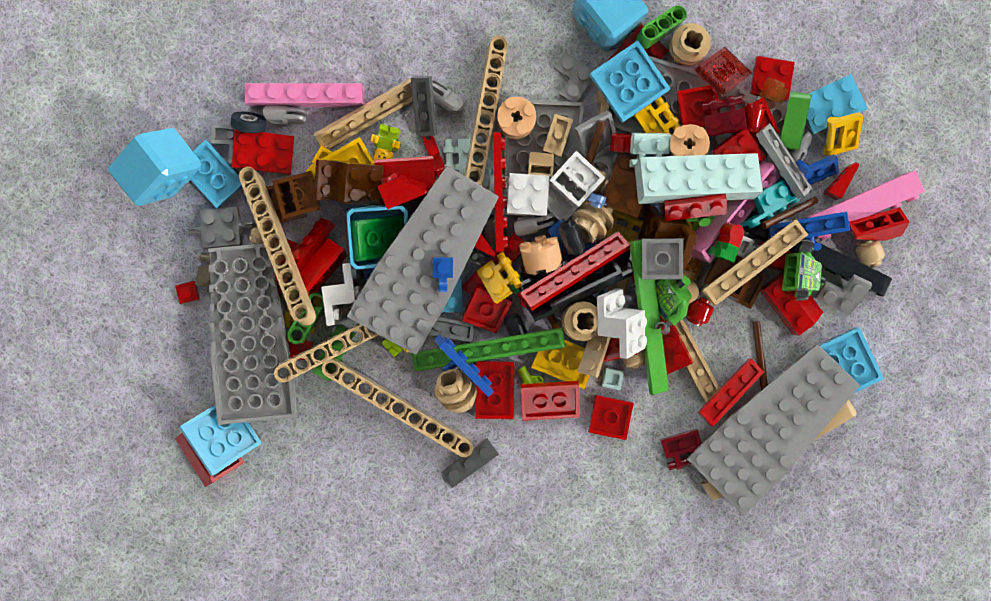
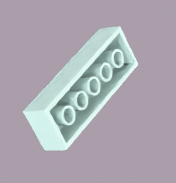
(697, 176)

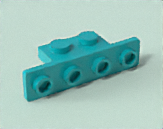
(771, 200)

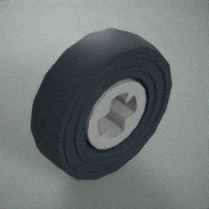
(248, 122)

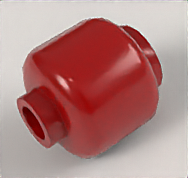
(699, 311)

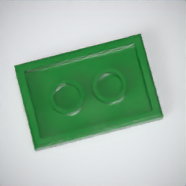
(374, 236)

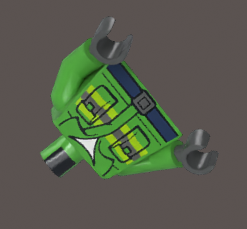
(802, 272)
(672, 301)

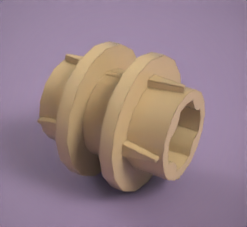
(693, 34)
(593, 221)
(569, 321)
(455, 391)

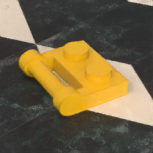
(848, 135)

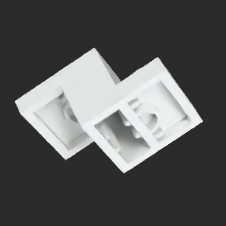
(572, 186)
(524, 194)
(341, 294)
(621, 322)

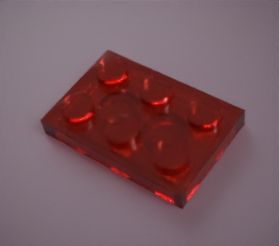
(723, 71)

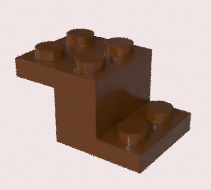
(348, 182)
(622, 188)
(294, 197)
(657, 227)
(747, 292)

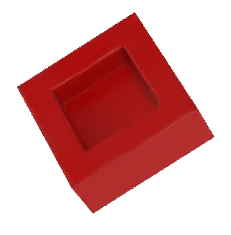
(187, 292)

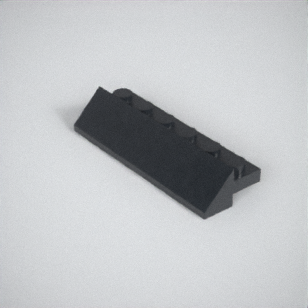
(605, 276)

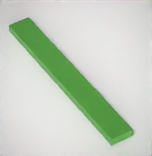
(648, 301)
(493, 348)

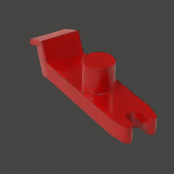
(432, 150)

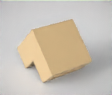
(541, 164)

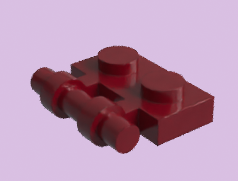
(726, 121)
(679, 444)

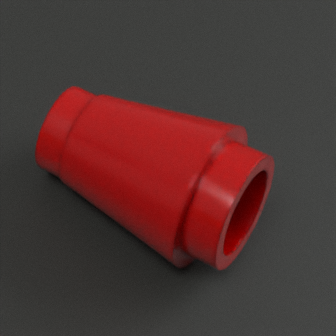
(754, 116)

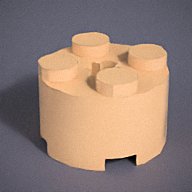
(512, 107)
(689, 135)
(541, 254)

